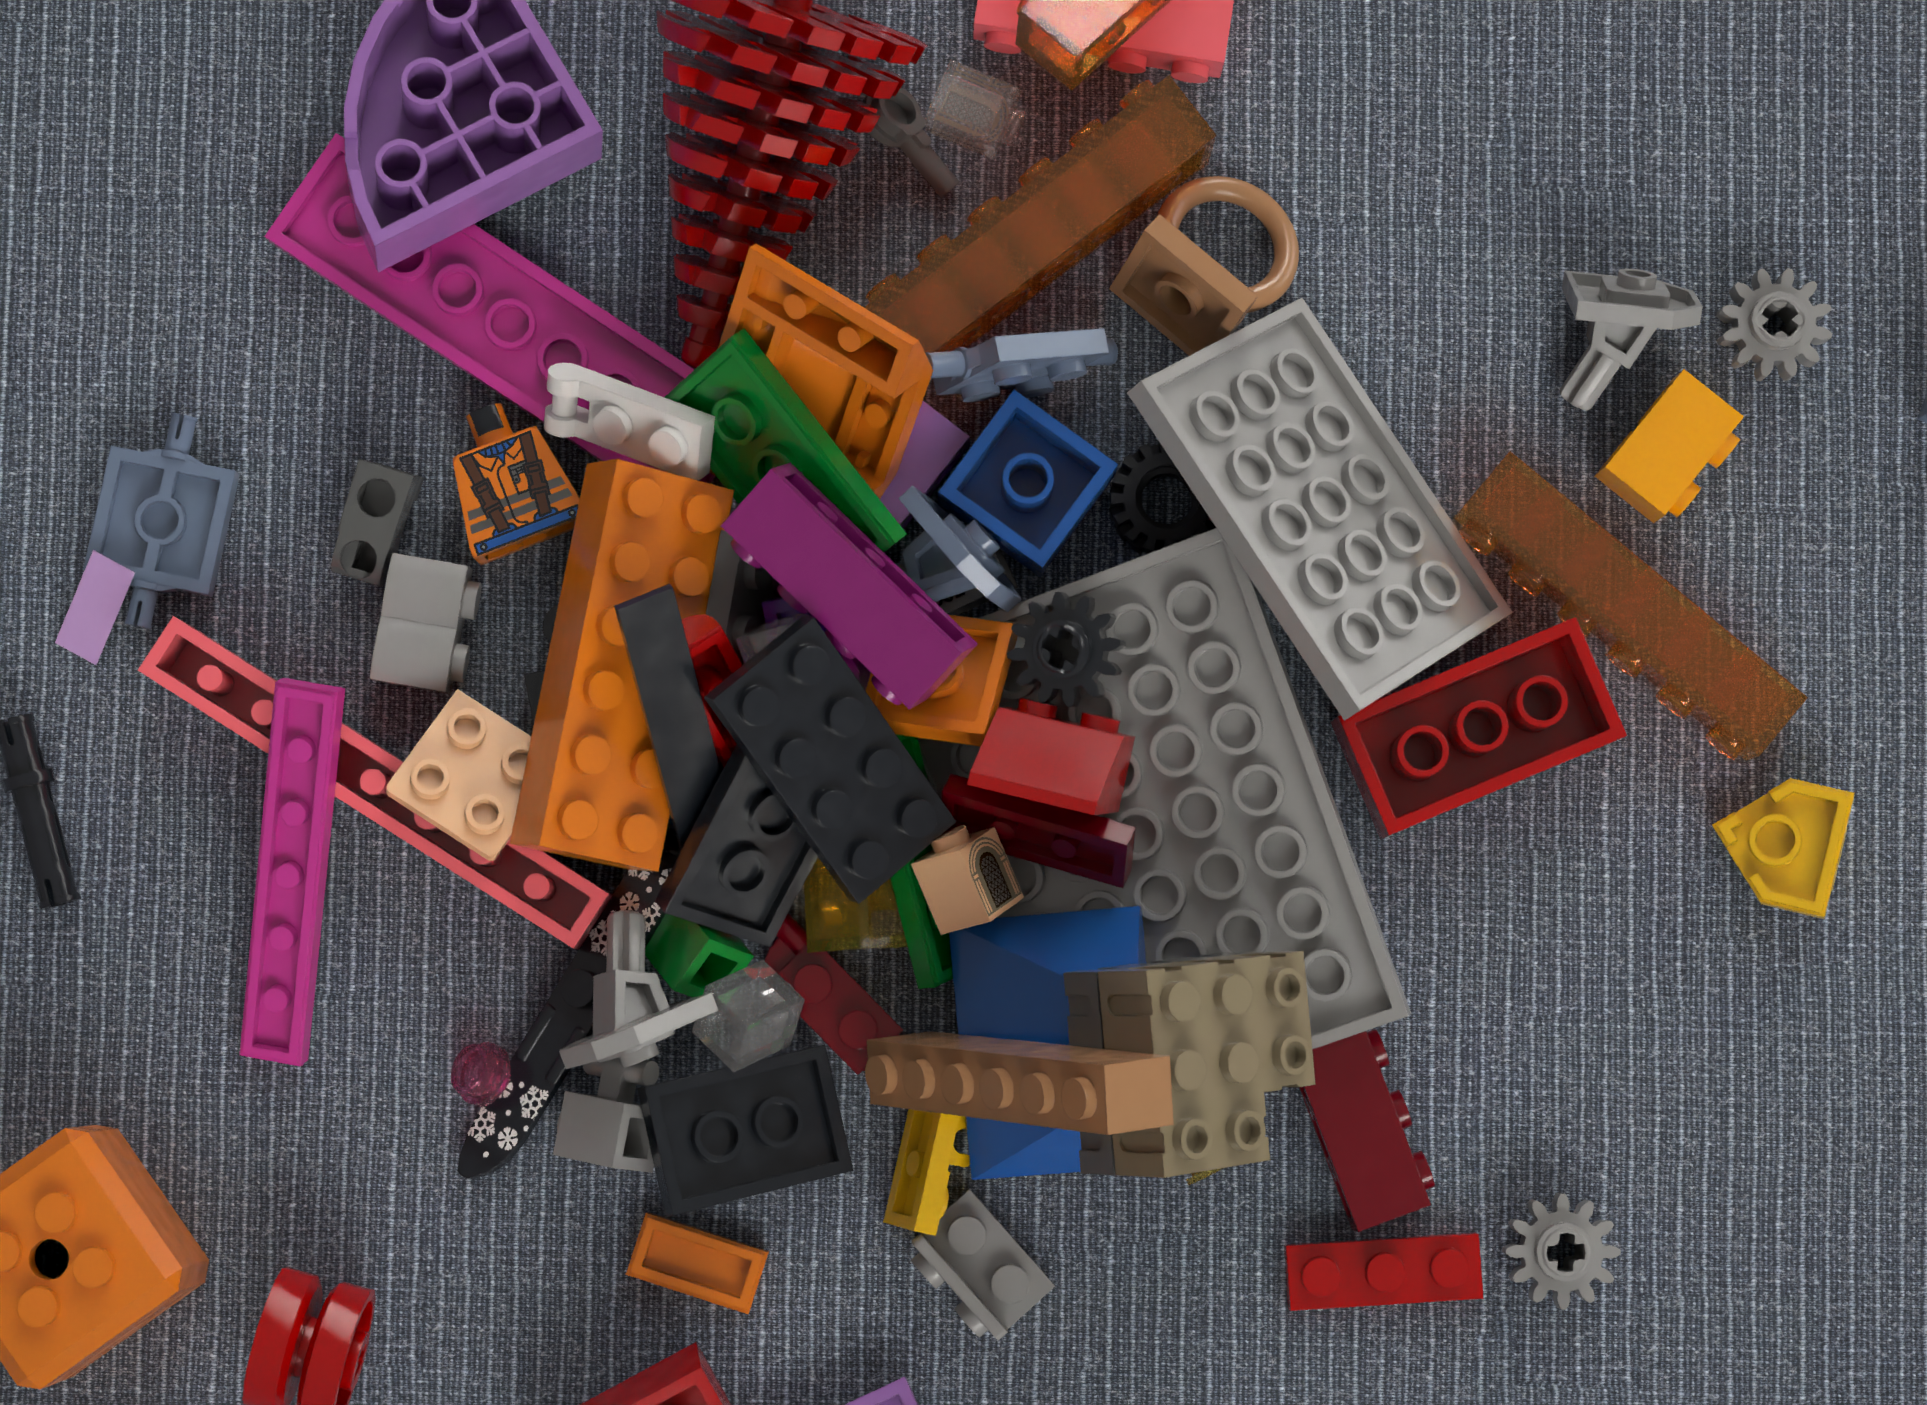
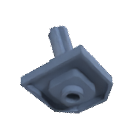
(953, 555)

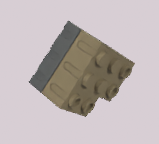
(1231, 1035)

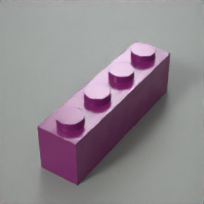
(847, 586)

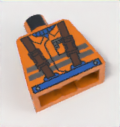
(511, 488)

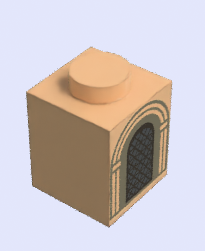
(966, 879)

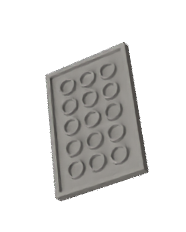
(1320, 505)

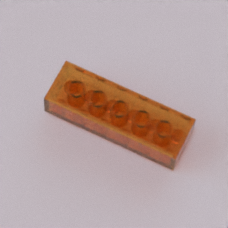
(1050, 221)

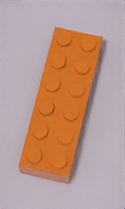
(590, 759)

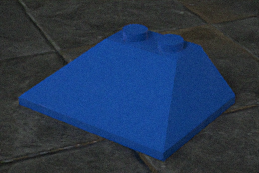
(1014, 989)

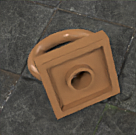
(1183, 286)

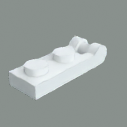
(629, 421)

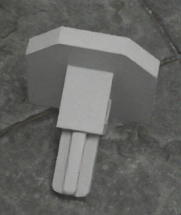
(1621, 320)
(631, 1003)

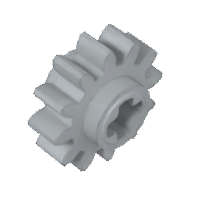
(1792, 339)
(1576, 1269)

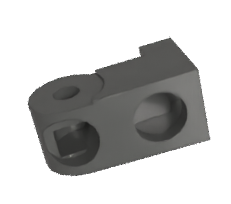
(373, 521)

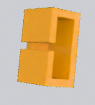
(1670, 447)

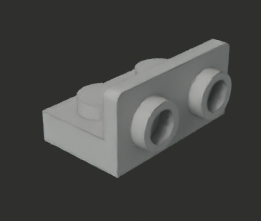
(981, 1266)

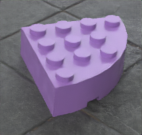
(455, 120)

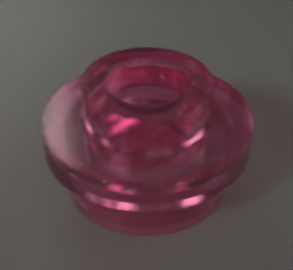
(481, 1073)

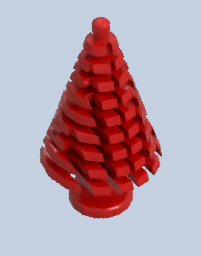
(771, 91)

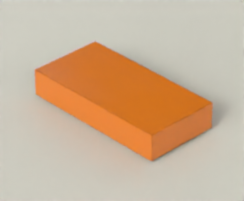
(697, 1263)

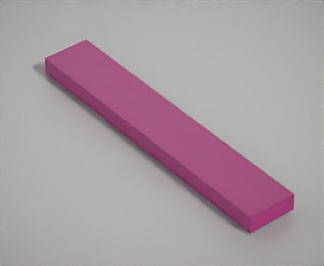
(292, 871)

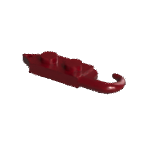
(833, 1000)

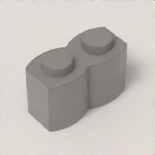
(424, 624)

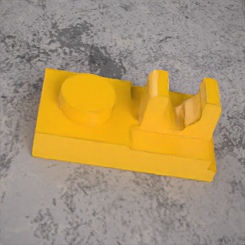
(921, 1171)

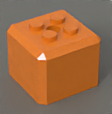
(122, 1245)

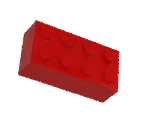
(1478, 728)

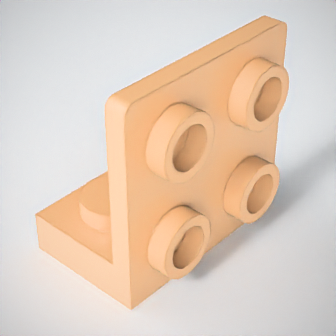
(466, 775)

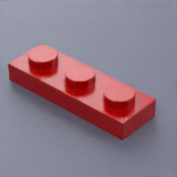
(1383, 1271)

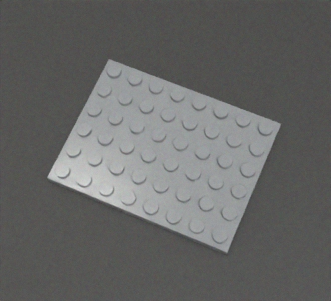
(1221, 783)

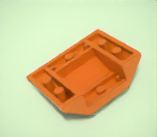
(838, 357)

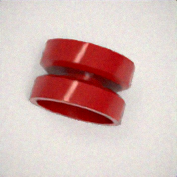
(308, 1345)

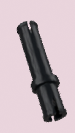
(36, 811)

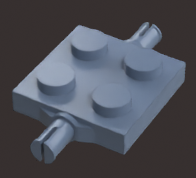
(1020, 363)
(163, 519)

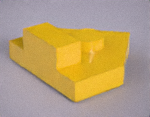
(1790, 844)

